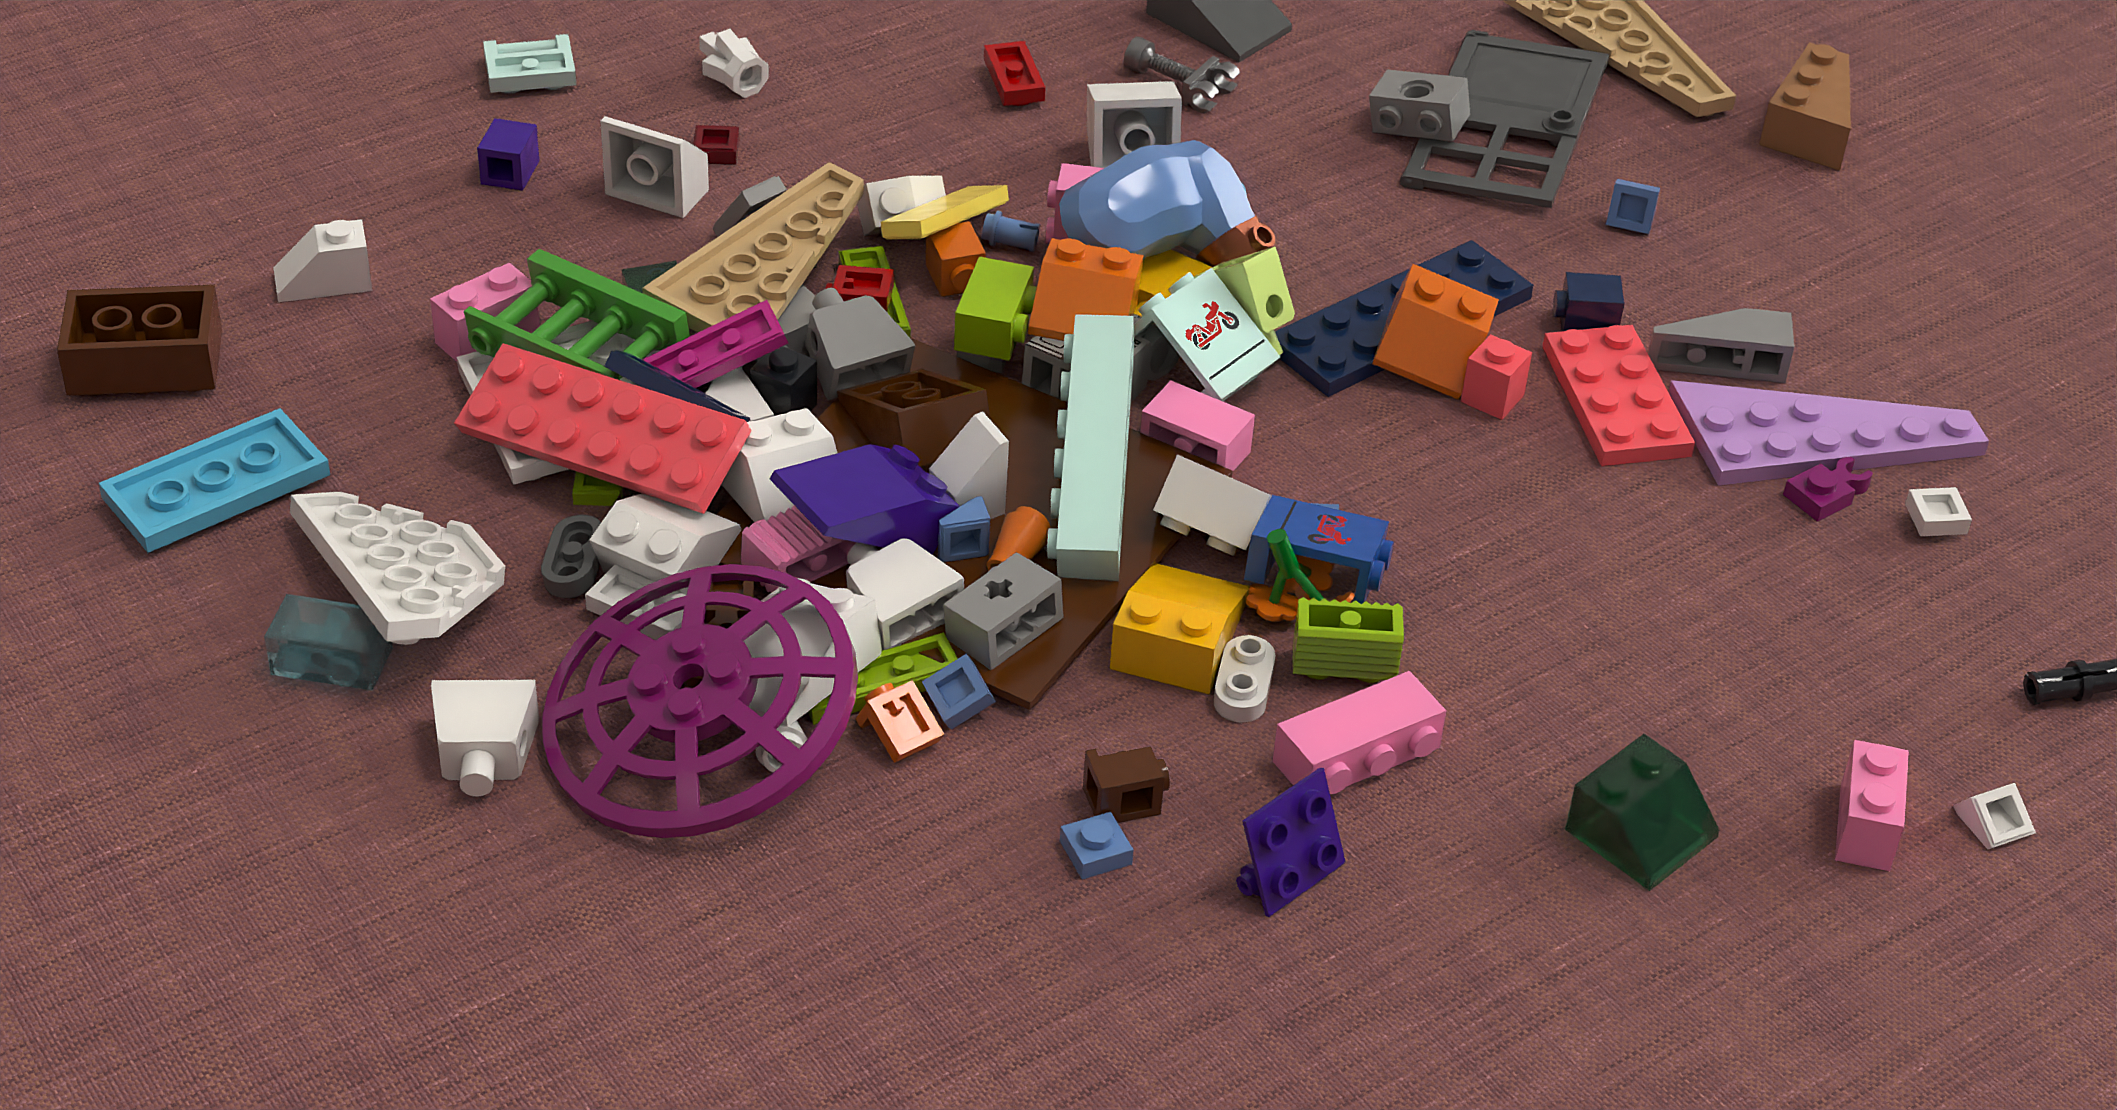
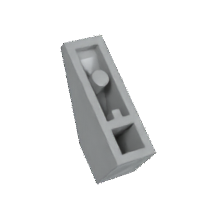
(1727, 344)

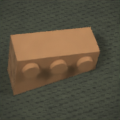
(1812, 108)

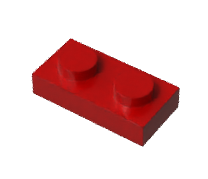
(1014, 73)

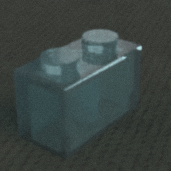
(325, 643)

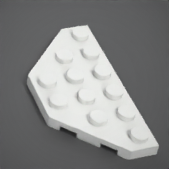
(398, 567)

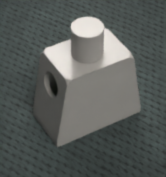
(855, 342)

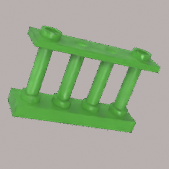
(580, 295)

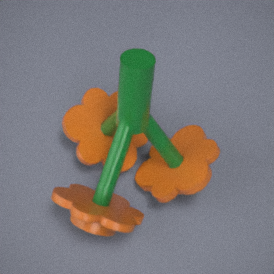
(1295, 575)

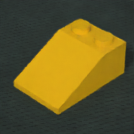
(1176, 627)

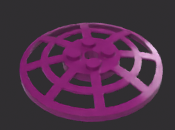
(701, 711)

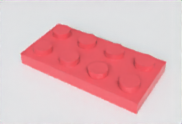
(1618, 395)

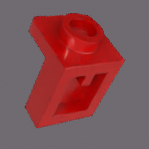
(861, 281)

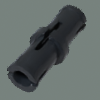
(2074, 680)

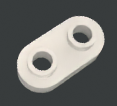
(1244, 678)

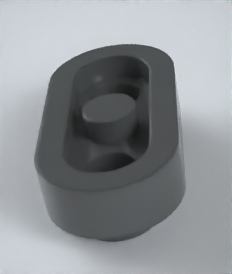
(570, 560)

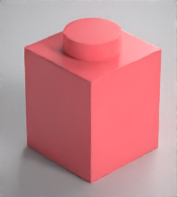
(1496, 376)

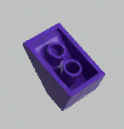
(869, 496)

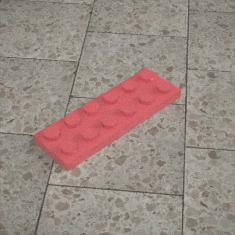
(604, 427)

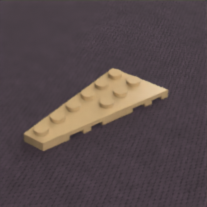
(1637, 46)
(763, 254)

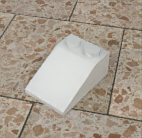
(814, 638)

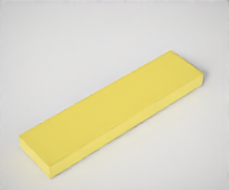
(944, 212)

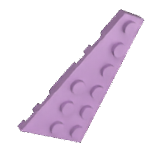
(1782, 434)

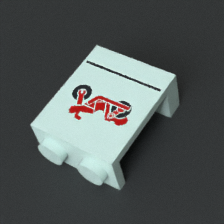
(1210, 333)

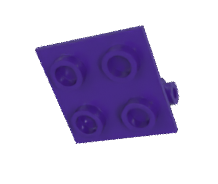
(1291, 843)

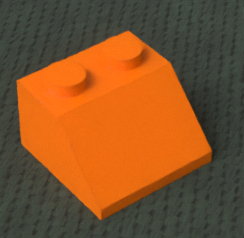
(1083, 282)
(1434, 330)

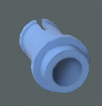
(1010, 231)

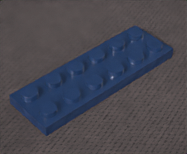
(1340, 341)

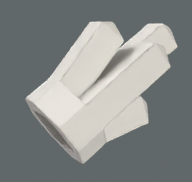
(733, 62)

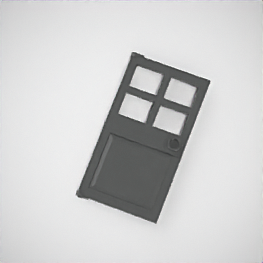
(1519, 92)

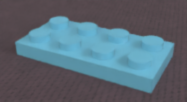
(214, 479)

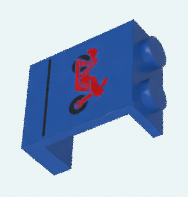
(1324, 536)

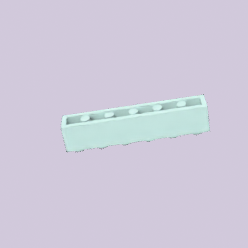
(1094, 449)

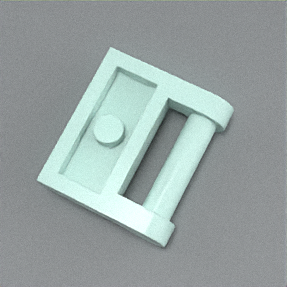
(529, 65)

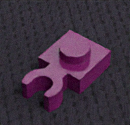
(1826, 491)

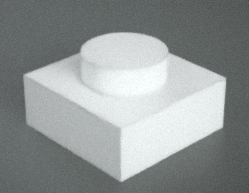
(1938, 511)

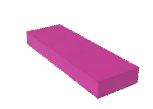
(722, 346)

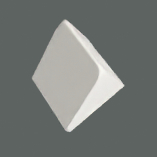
(1996, 816)

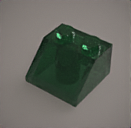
(1642, 812)

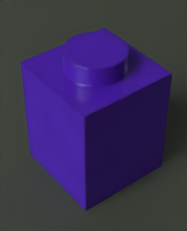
(508, 154)

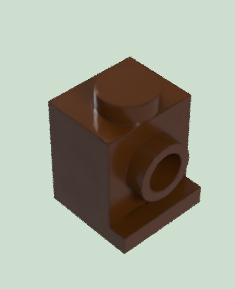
(1125, 783)

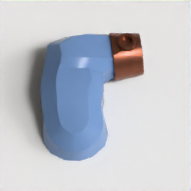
(1166, 200)

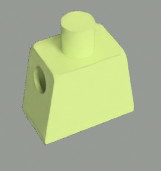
(1260, 290)

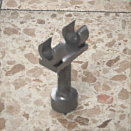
(1204, 81)

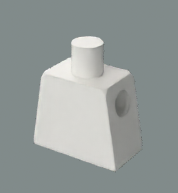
(906, 587)
(484, 730)

